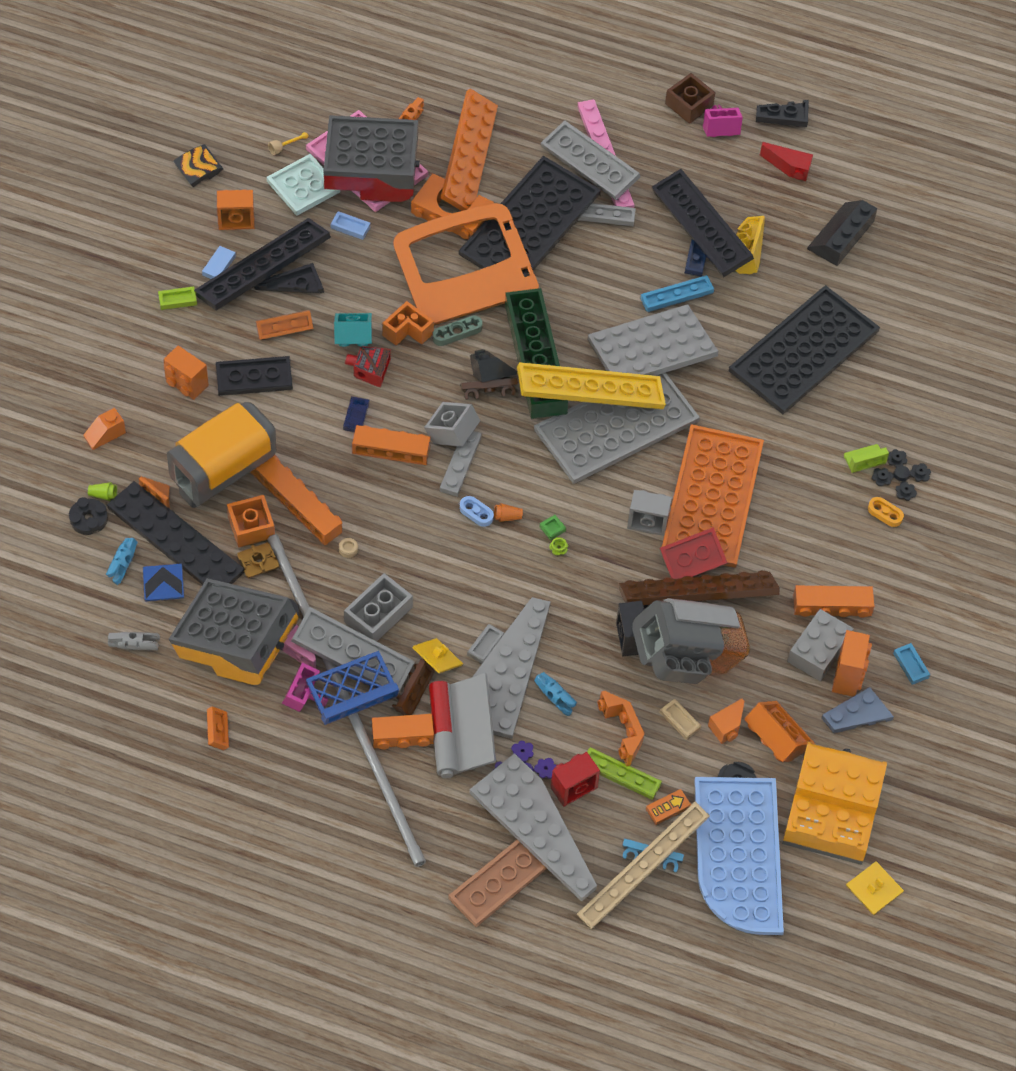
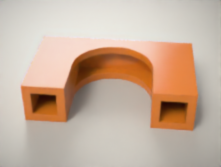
(427, 200)

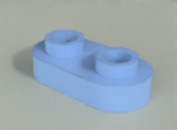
(477, 512)

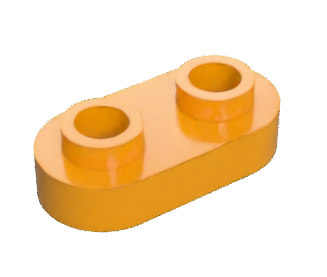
(886, 511)

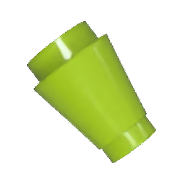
(103, 491)

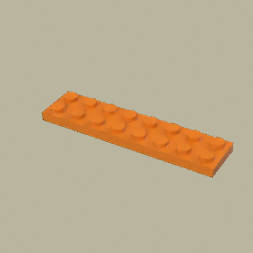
(469, 150)

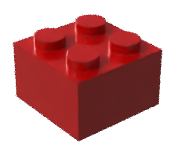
(575, 778)

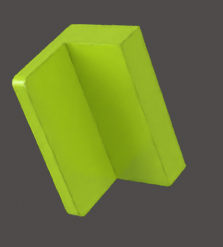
(866, 457)

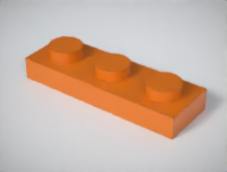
(284, 324)

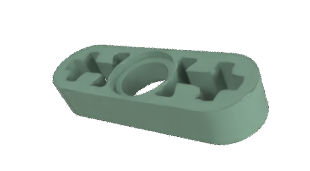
(462, 324)

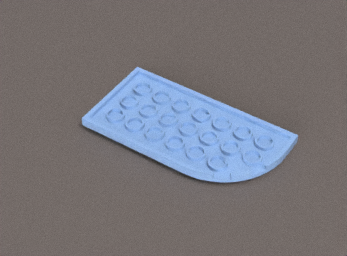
(740, 852)

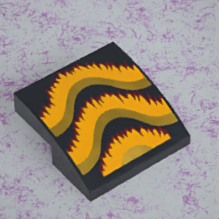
(198, 165)

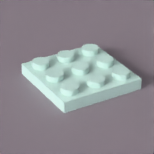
(301, 184)

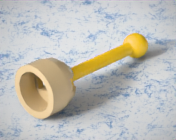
(276, 146)

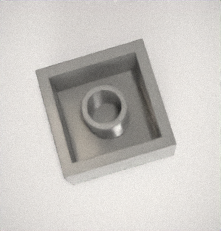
(452, 424)
(649, 512)

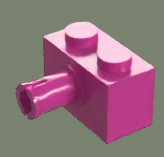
(722, 121)
(299, 691)

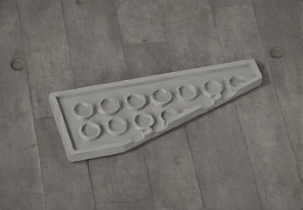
(511, 665)
(527, 811)

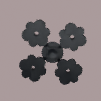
(901, 473)

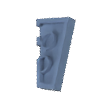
(857, 711)

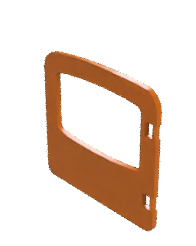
(472, 291)

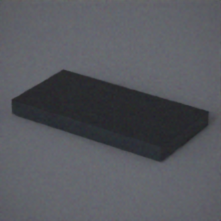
(254, 375)

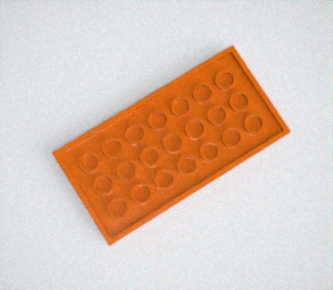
(714, 488)

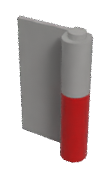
(462, 725)

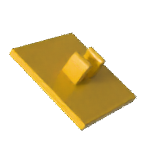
(437, 655)
(874, 888)

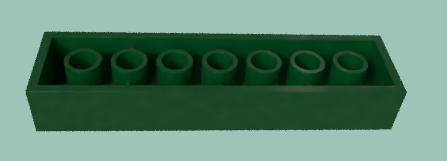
(533, 343)

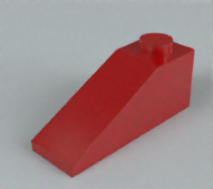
(789, 161)

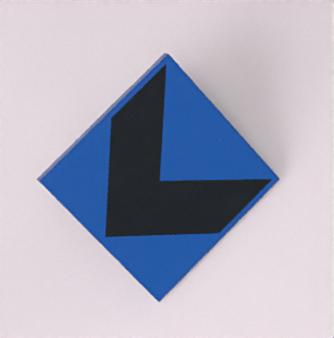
(163, 582)

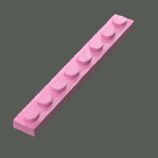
(597, 132)

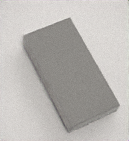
(485, 643)

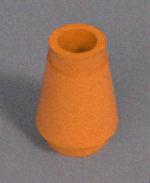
(507, 513)

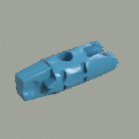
(122, 560)
(555, 693)

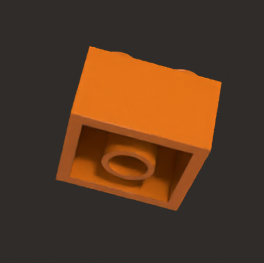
(235, 209)
(185, 372)
(250, 520)

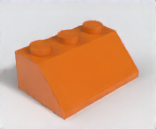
(778, 730)

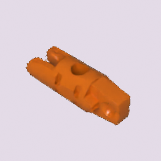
(413, 110)

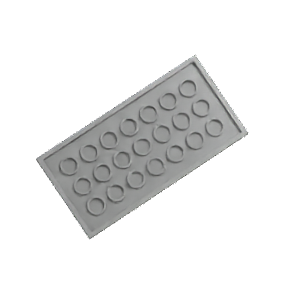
(604, 434)

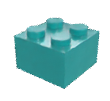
(353, 329)

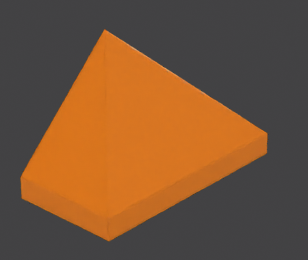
(158, 490)

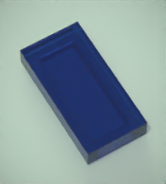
(356, 413)

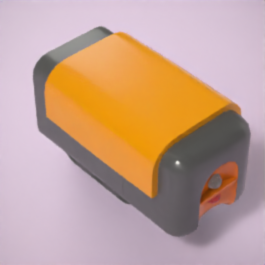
(221, 452)

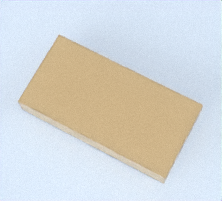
(680, 719)

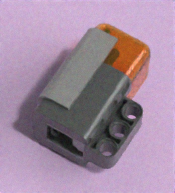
(690, 639)

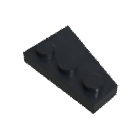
(788, 114)

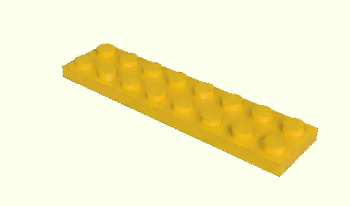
(590, 386)

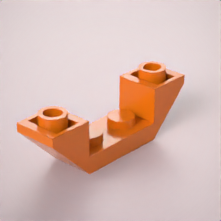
(615, 706)

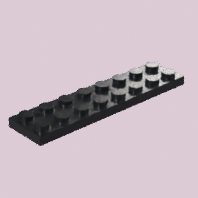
(702, 223)
(262, 264)
(173, 536)

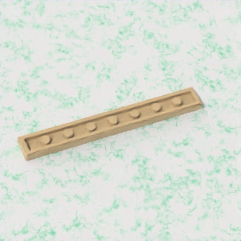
(643, 865)

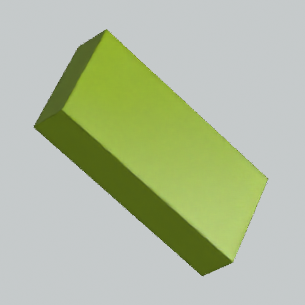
(177, 298)

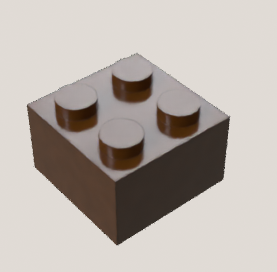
(690, 98)

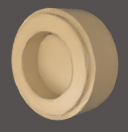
(348, 547)

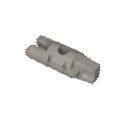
(134, 640)

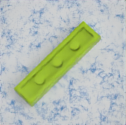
(625, 775)

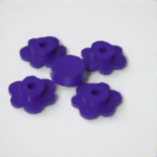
(527, 749)

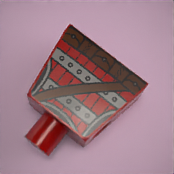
(370, 364)

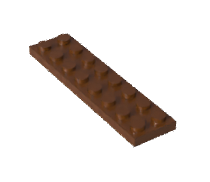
(701, 588)

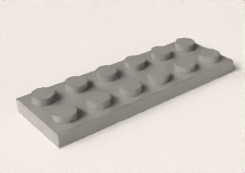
(590, 160)
(343, 644)

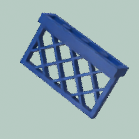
(357, 703)

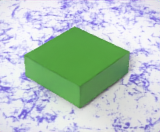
(552, 527)

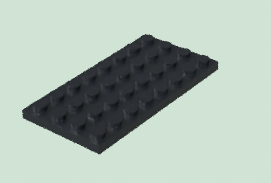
(542, 210)
(804, 349)

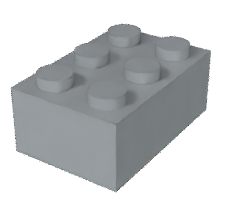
(378, 608)
(819, 645)

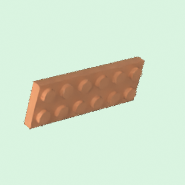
(496, 883)

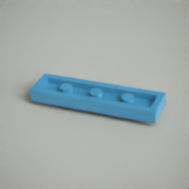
(677, 293)

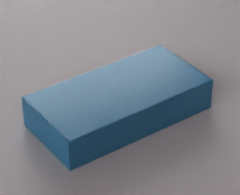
(911, 663)

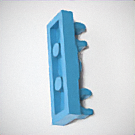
(636, 847)

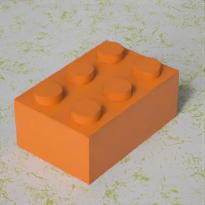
(852, 663)

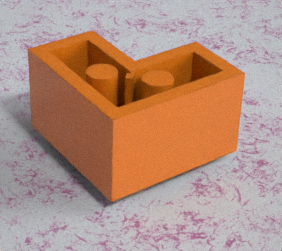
(407, 321)

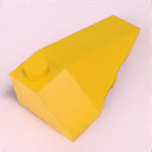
(751, 234)

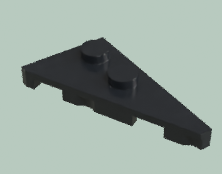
(301, 279)

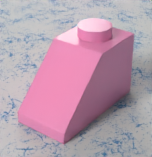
(298, 652)

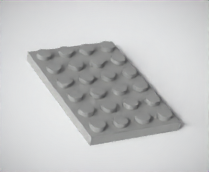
(654, 343)

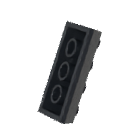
(843, 231)

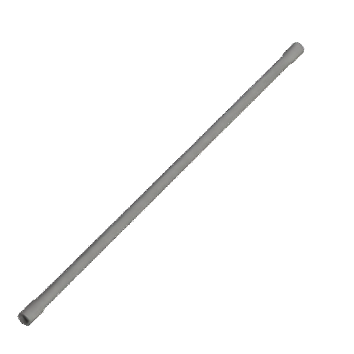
(413, 849)

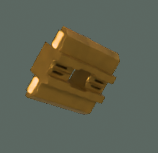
(256, 553)

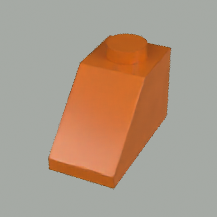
(105, 429)
(727, 722)

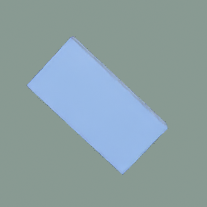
(350, 225)
(219, 262)

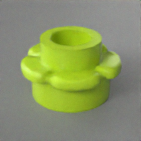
(558, 542)

